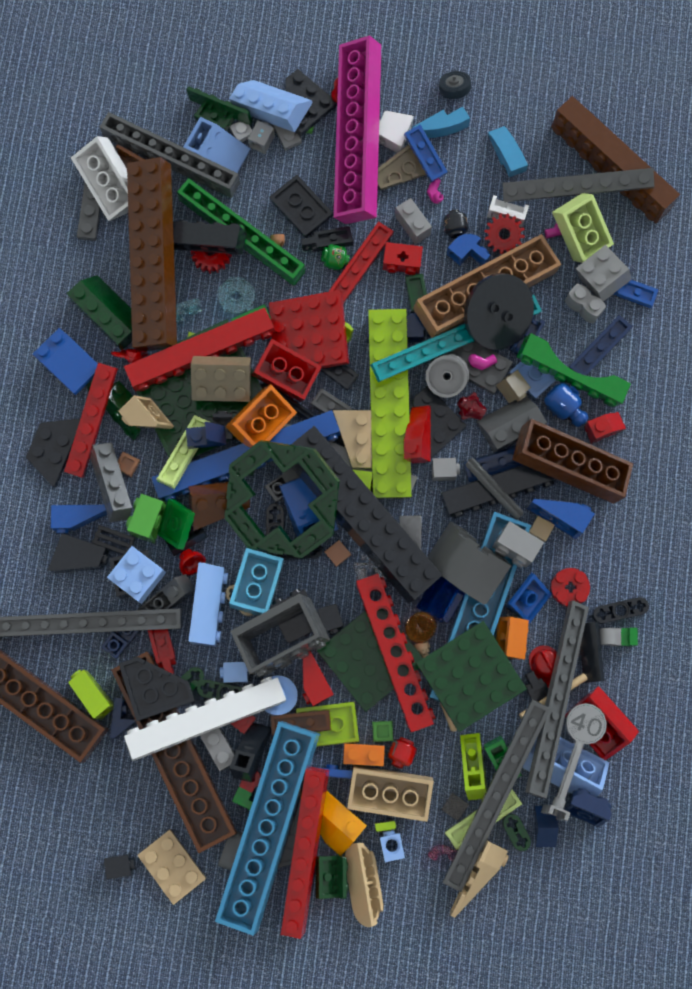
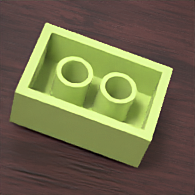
(582, 227)

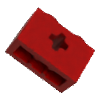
(411, 254)

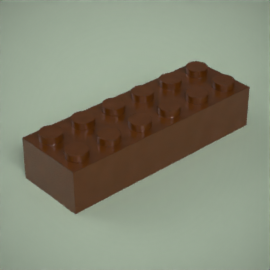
(572, 461)

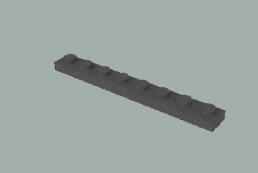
(578, 184)

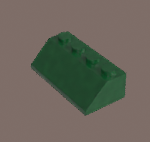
(104, 309)

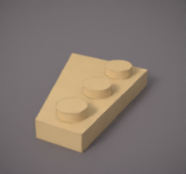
(356, 435)

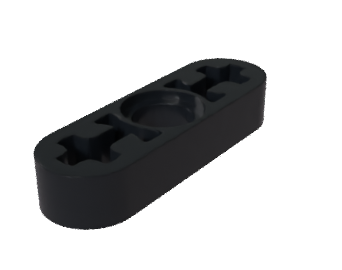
(635, 612)

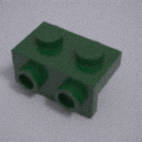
(331, 877)

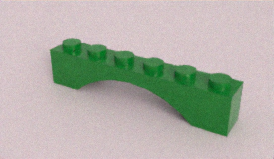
(538, 353)

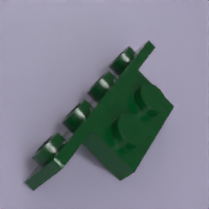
(216, 110)
(118, 398)

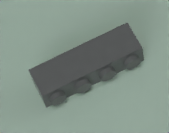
(110, 482)

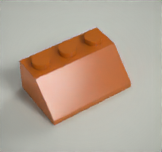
(261, 417)

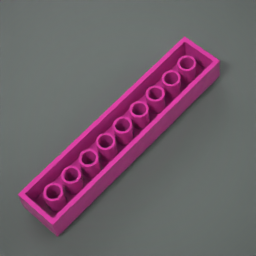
(357, 130)

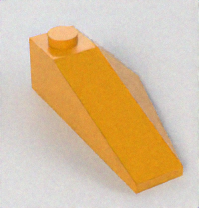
(339, 825)

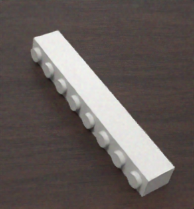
(204, 719)

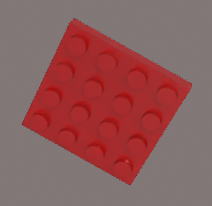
(312, 327)

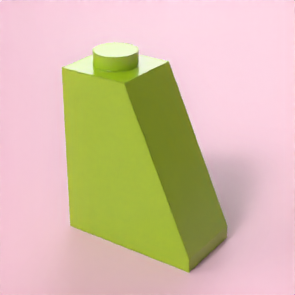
(91, 694)

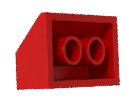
(286, 370)
(618, 729)

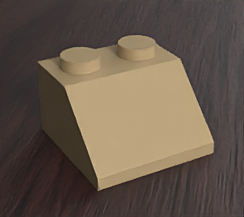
(144, 413)

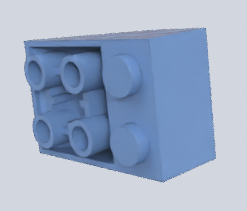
(217, 145)

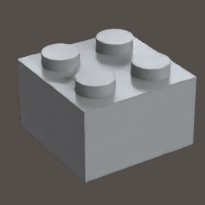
(604, 273)
(517, 545)

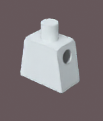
(392, 130)

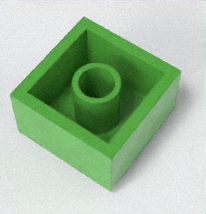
(146, 518)

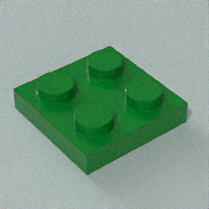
(176, 524)

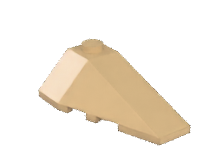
(486, 866)

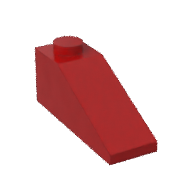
(418, 435)
(314, 682)

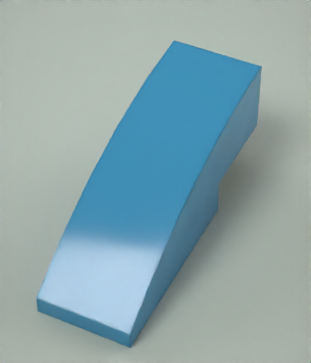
(443, 124)
(508, 151)

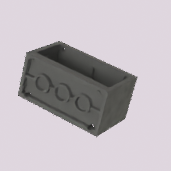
(270, 619)

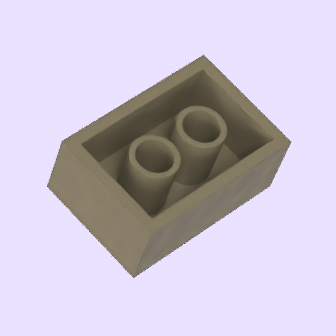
(221, 378)

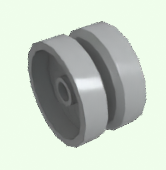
(436, 375)

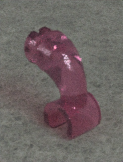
(438, 850)

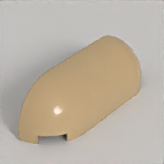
(364, 884)

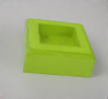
(385, 825)

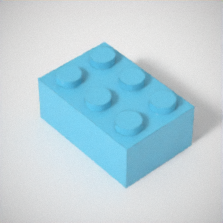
(256, 582)

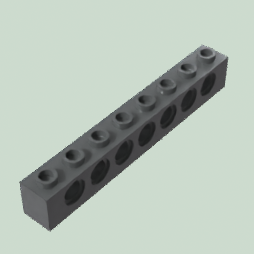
(181, 159)

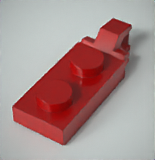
(163, 649)

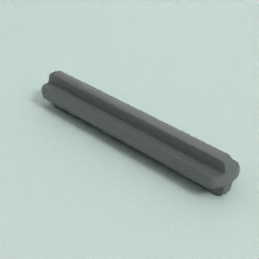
(494, 488)

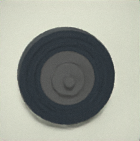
(454, 85)

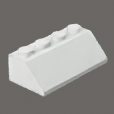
(104, 176)

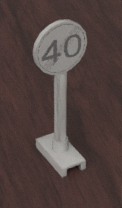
(586, 726)

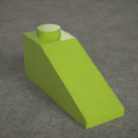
(473, 766)

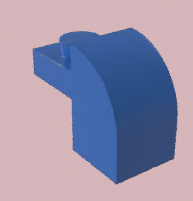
(466, 246)

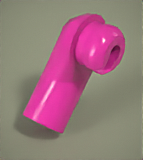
(433, 193)
(552, 232)
(481, 363)

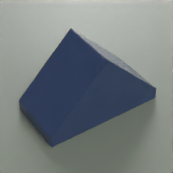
(545, 828)

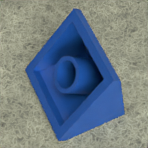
(529, 598)

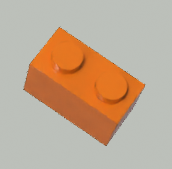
(512, 636)
(363, 754)

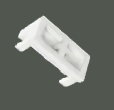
(498, 206)

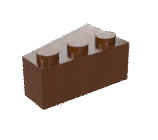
(209, 503)

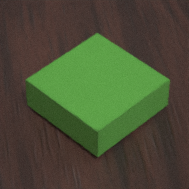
(382, 731)

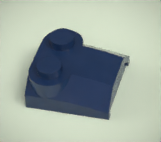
(589, 808)

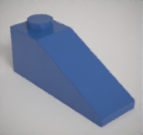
(72, 517)

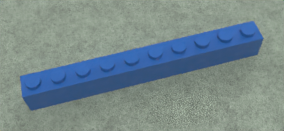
(216, 466)

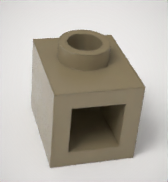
(513, 387)

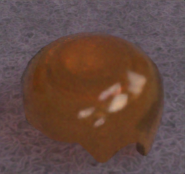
(420, 627)

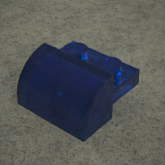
(441, 600)

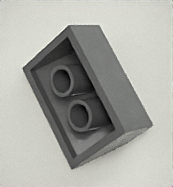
(504, 425)

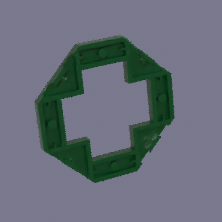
(285, 457)

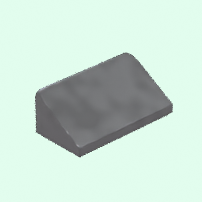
(412, 526)

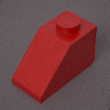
(604, 426)

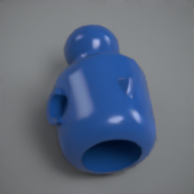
(565, 404)

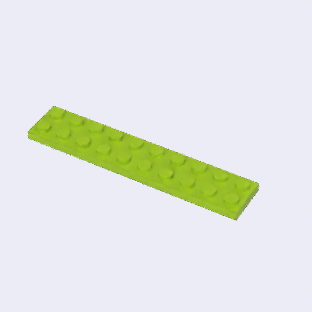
(389, 406)

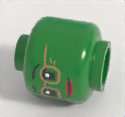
(334, 257)

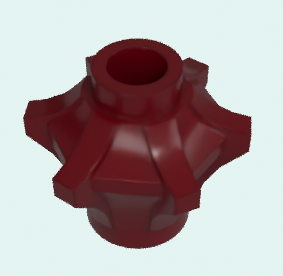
(471, 407)

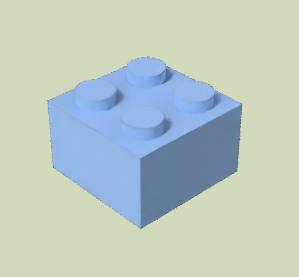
(136, 574)

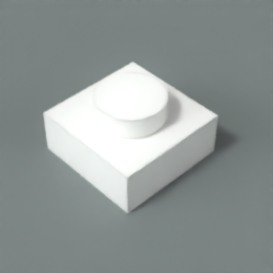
(240, 131)

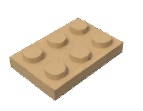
(172, 866)

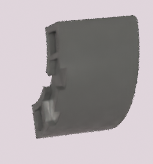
(467, 565)

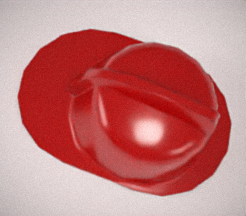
(542, 662)

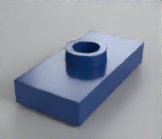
(338, 773)

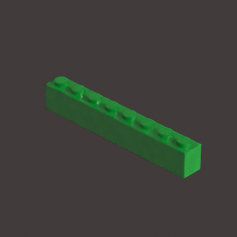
(255, 243)

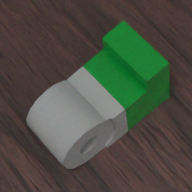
(619, 637)

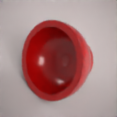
(189, 561)

